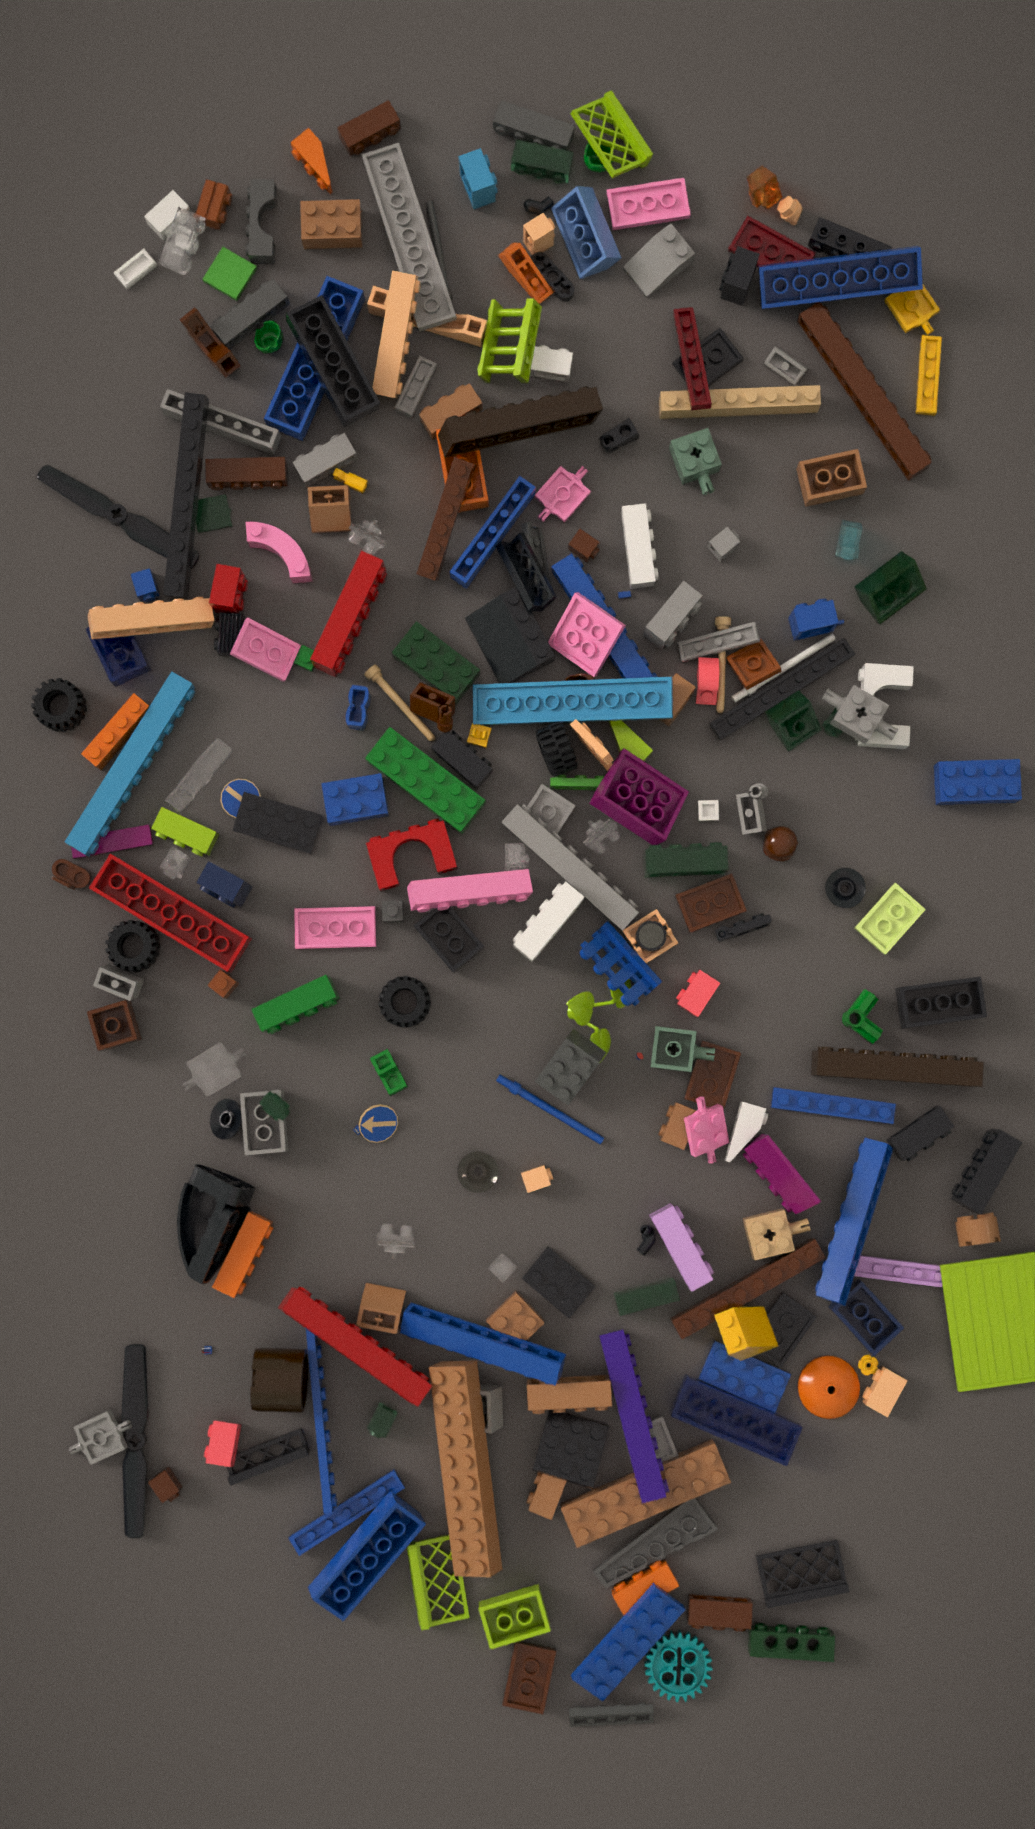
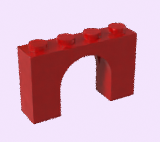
(383, 851)

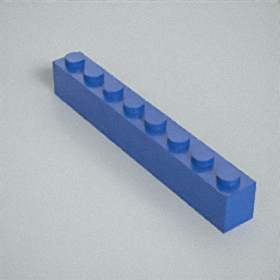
(624, 653)
(854, 1221)
(483, 1344)

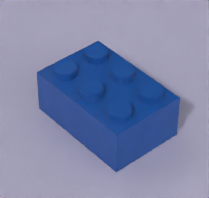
(355, 799)

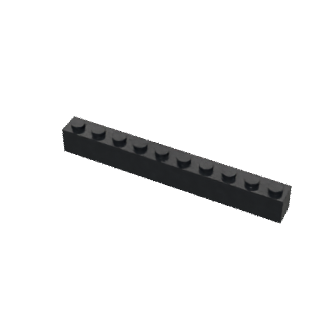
(186, 495)

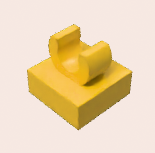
(479, 735)

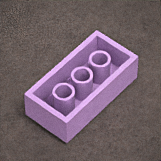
(681, 1247)

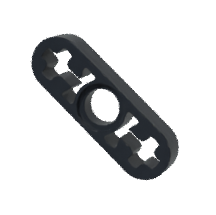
(561, 277)

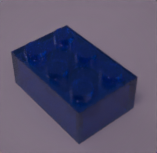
(120, 657)

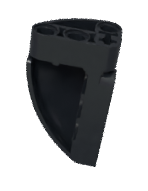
(210, 1219)

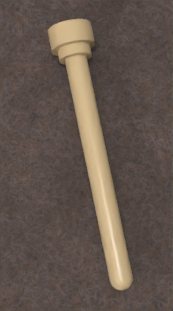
(721, 623)
(374, 674)

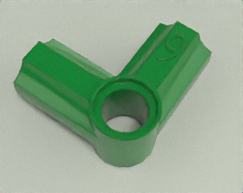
(863, 1026)

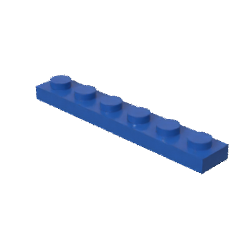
(833, 1105)
(345, 1512)

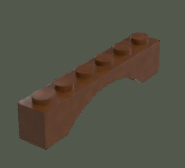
(445, 518)

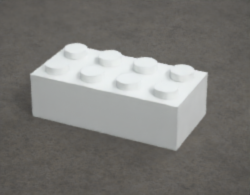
(548, 922)

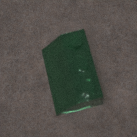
(891, 587)

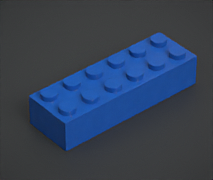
(366, 1556)

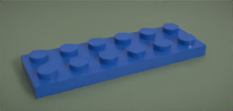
(628, 1642)

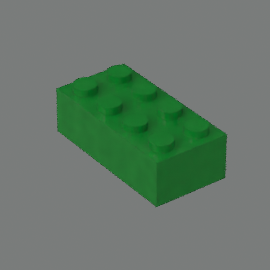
(295, 1004)

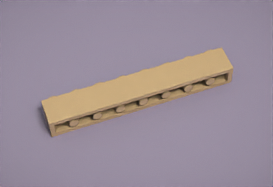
(744, 402)

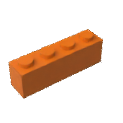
(116, 732)
(242, 1254)

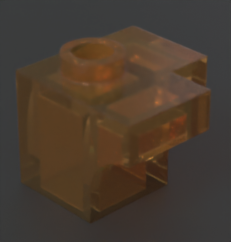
(764, 188)

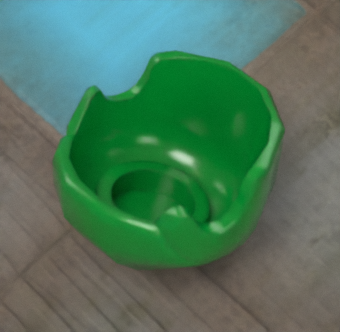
(592, 160)
(269, 337)

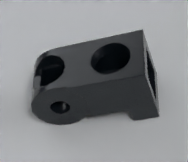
(619, 436)

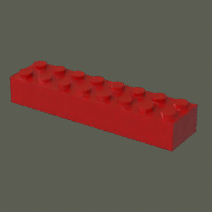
(170, 913)
(354, 1346)

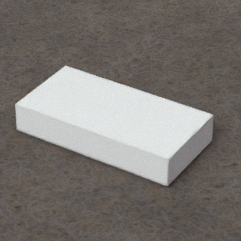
(135, 269)

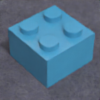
(477, 178)

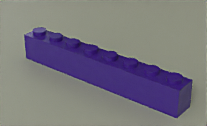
(633, 1417)

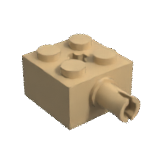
(782, 1230)

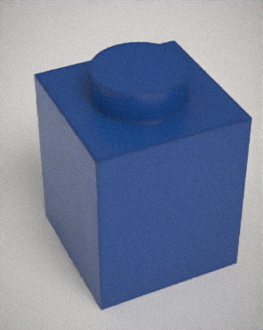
(145, 585)

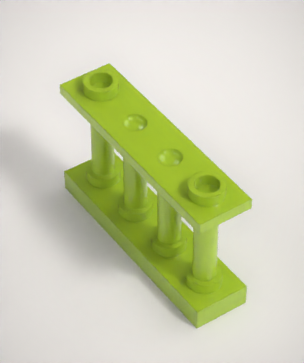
(523, 351)

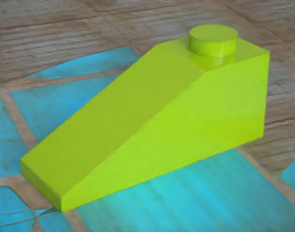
(629, 740)

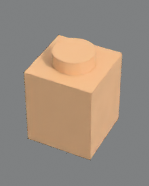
(537, 1178)

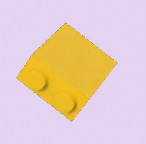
(746, 1331)

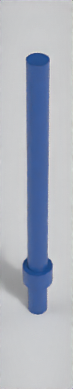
(515, 1088)

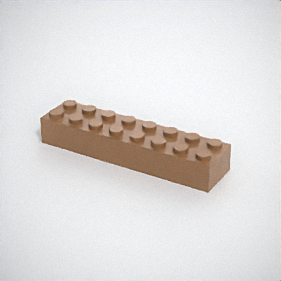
(619, 1501)

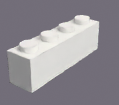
(638, 546)

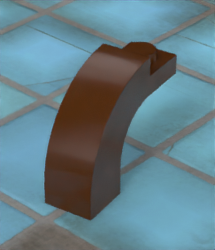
(209, 344)

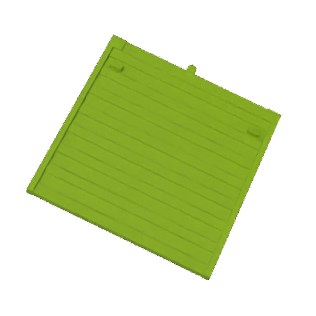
(991, 1320)

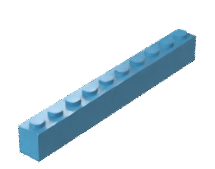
(130, 764)

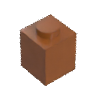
(223, 984)

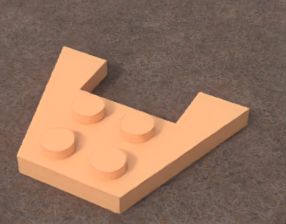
(592, 743)

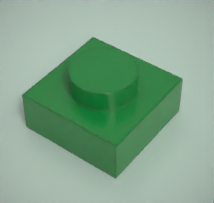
(303, 658)

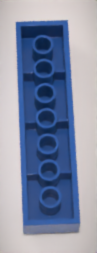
(840, 277)
(299, 388)

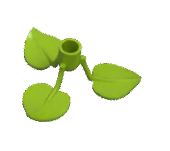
(581, 1011)

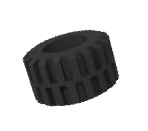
(47, 694)
(556, 749)
(116, 941)
(390, 990)

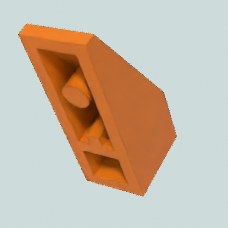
(525, 272)

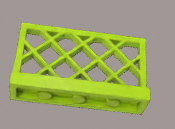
(624, 130)
(420, 1589)

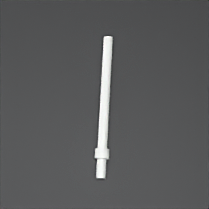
(786, 666)

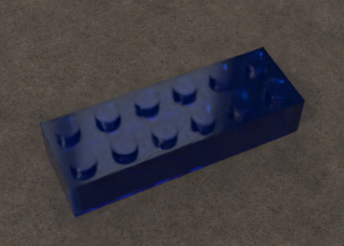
(736, 1420)

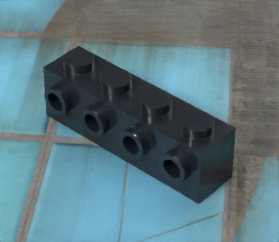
(839, 240)

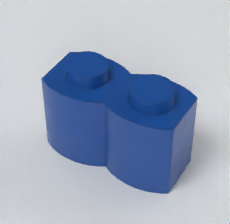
(359, 703)

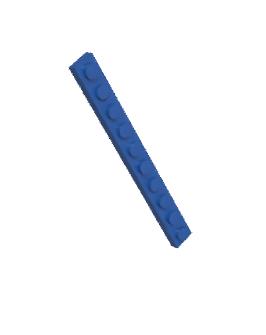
(321, 1416)

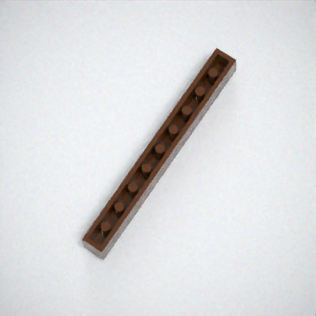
(864, 390)

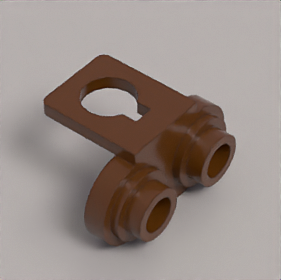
(70, 874)

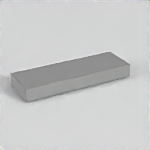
(415, 386)

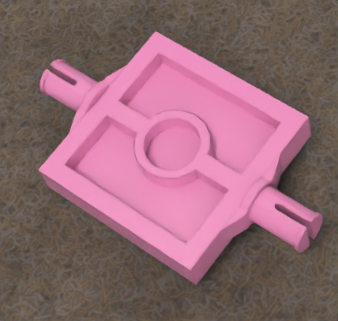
(562, 494)
(706, 1130)

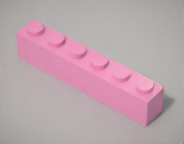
(469, 889)

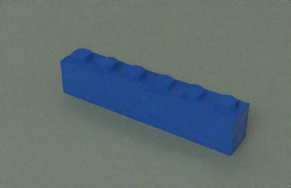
(492, 532)

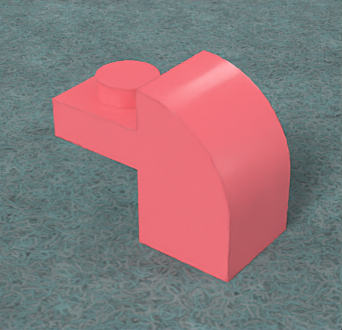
(707, 680)

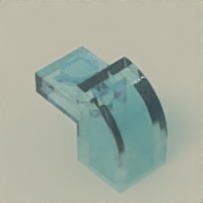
(848, 540)

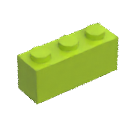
(184, 832)

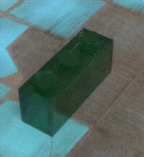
(542, 161)
(646, 1296)

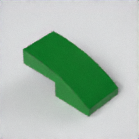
(388, 1072)

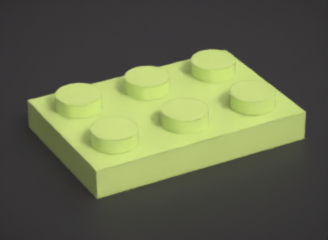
(889, 918)

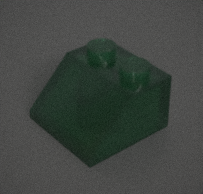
(793, 720)

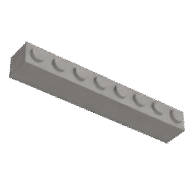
(570, 867)

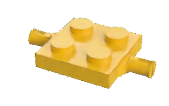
(913, 309)

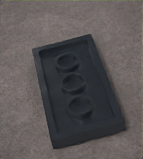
(277, 822)

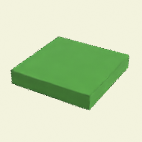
(229, 273)

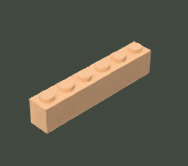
(395, 333)
(150, 618)

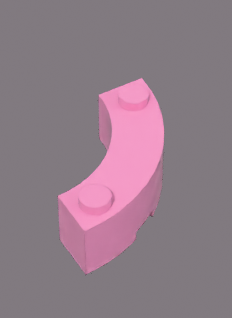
(278, 542)

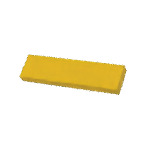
(928, 375)

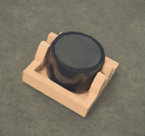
(650, 936)

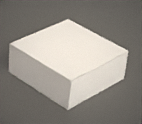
(708, 810)

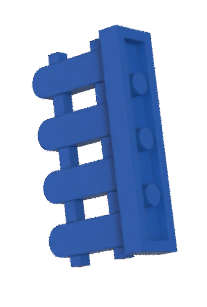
(626, 958)

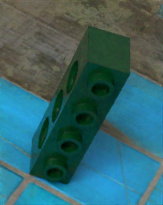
(822, 1651)

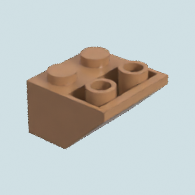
(329, 508)
(381, 1308)

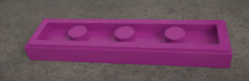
(121, 840)

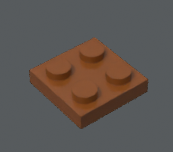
(753, 664)

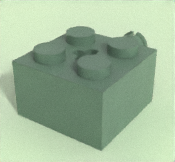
(693, 468)
(685, 1041)

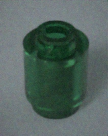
(275, 1106)

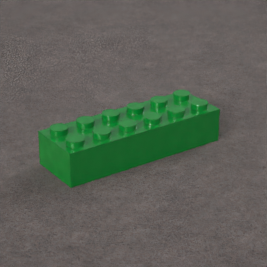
(425, 780)

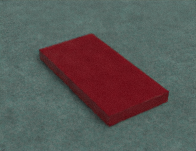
(768, 243)

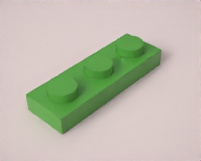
(580, 782)

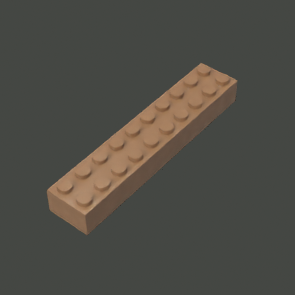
(465, 1468)

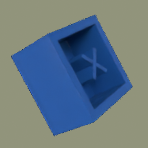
(813, 619)

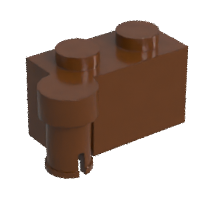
(433, 705)

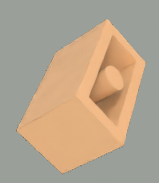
(539, 234)
(884, 1390)

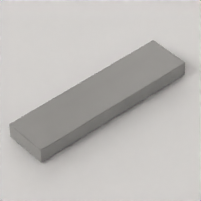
(718, 642)

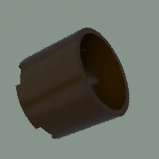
(279, 1380)

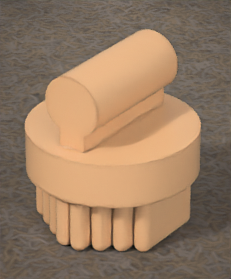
(790, 210)

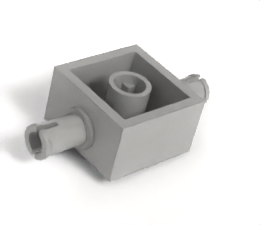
(872, 714)

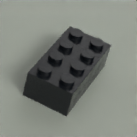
(941, 1002)
(986, 1170)

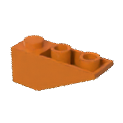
(310, 152)

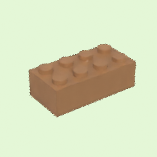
(569, 1393)

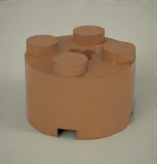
(977, 1231)

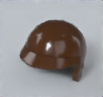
(780, 843)

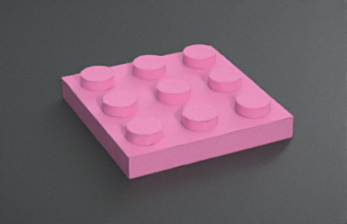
(586, 634)

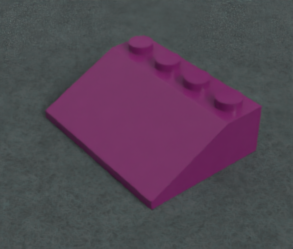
(639, 798)
(780, 1174)

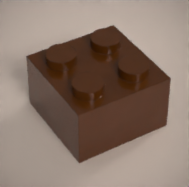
(114, 1025)

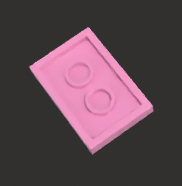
(265, 649)

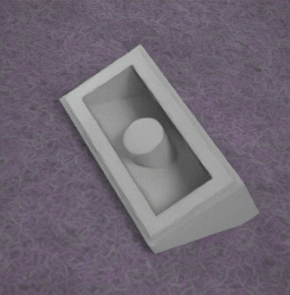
(786, 365)

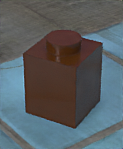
(584, 546)
(166, 1485)

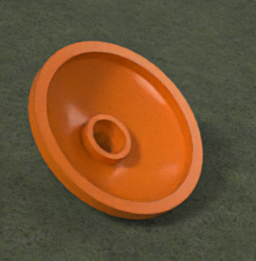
(816, 1379)

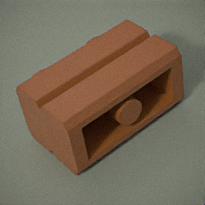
(213, 203)

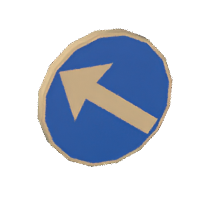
(233, 793)
(378, 1123)

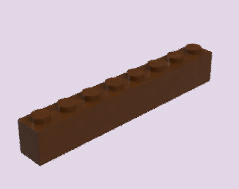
(748, 1287)

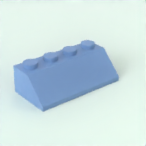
(585, 232)

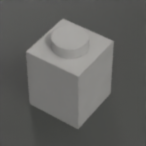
(724, 543)

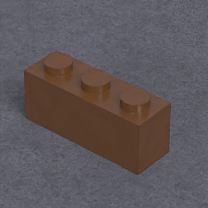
(369, 128)
(719, 1612)

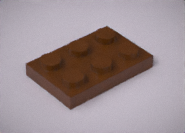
(710, 903)
(713, 1078)
(529, 1677)

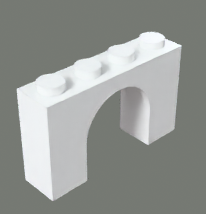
(879, 677)

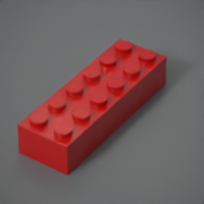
(349, 614)

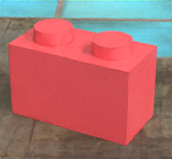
(697, 993)
(223, 1443)

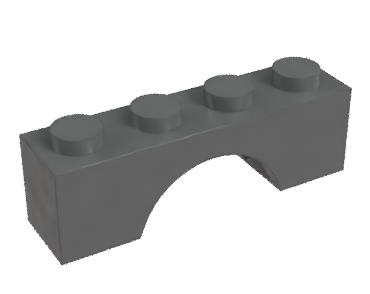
(262, 199)

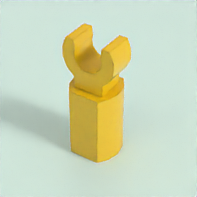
(352, 480)

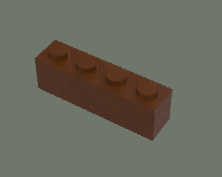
(246, 472)

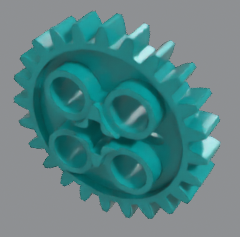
(697, 1666)

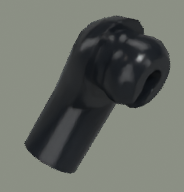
(538, 207)
(648, 1239)

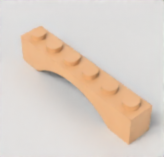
(465, 328)

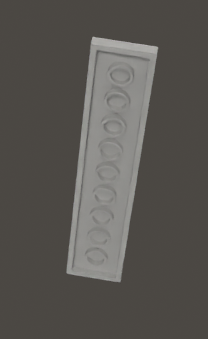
(409, 234)

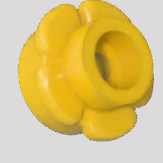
(862, 1364)

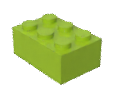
(514, 1616)

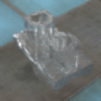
(359, 532)
(597, 834)
(395, 1243)

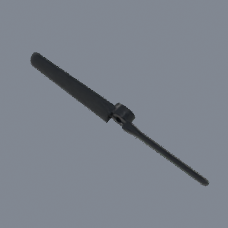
(94, 502)
(134, 1463)

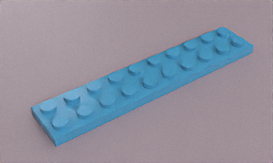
(573, 700)

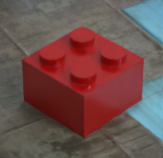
(228, 589)

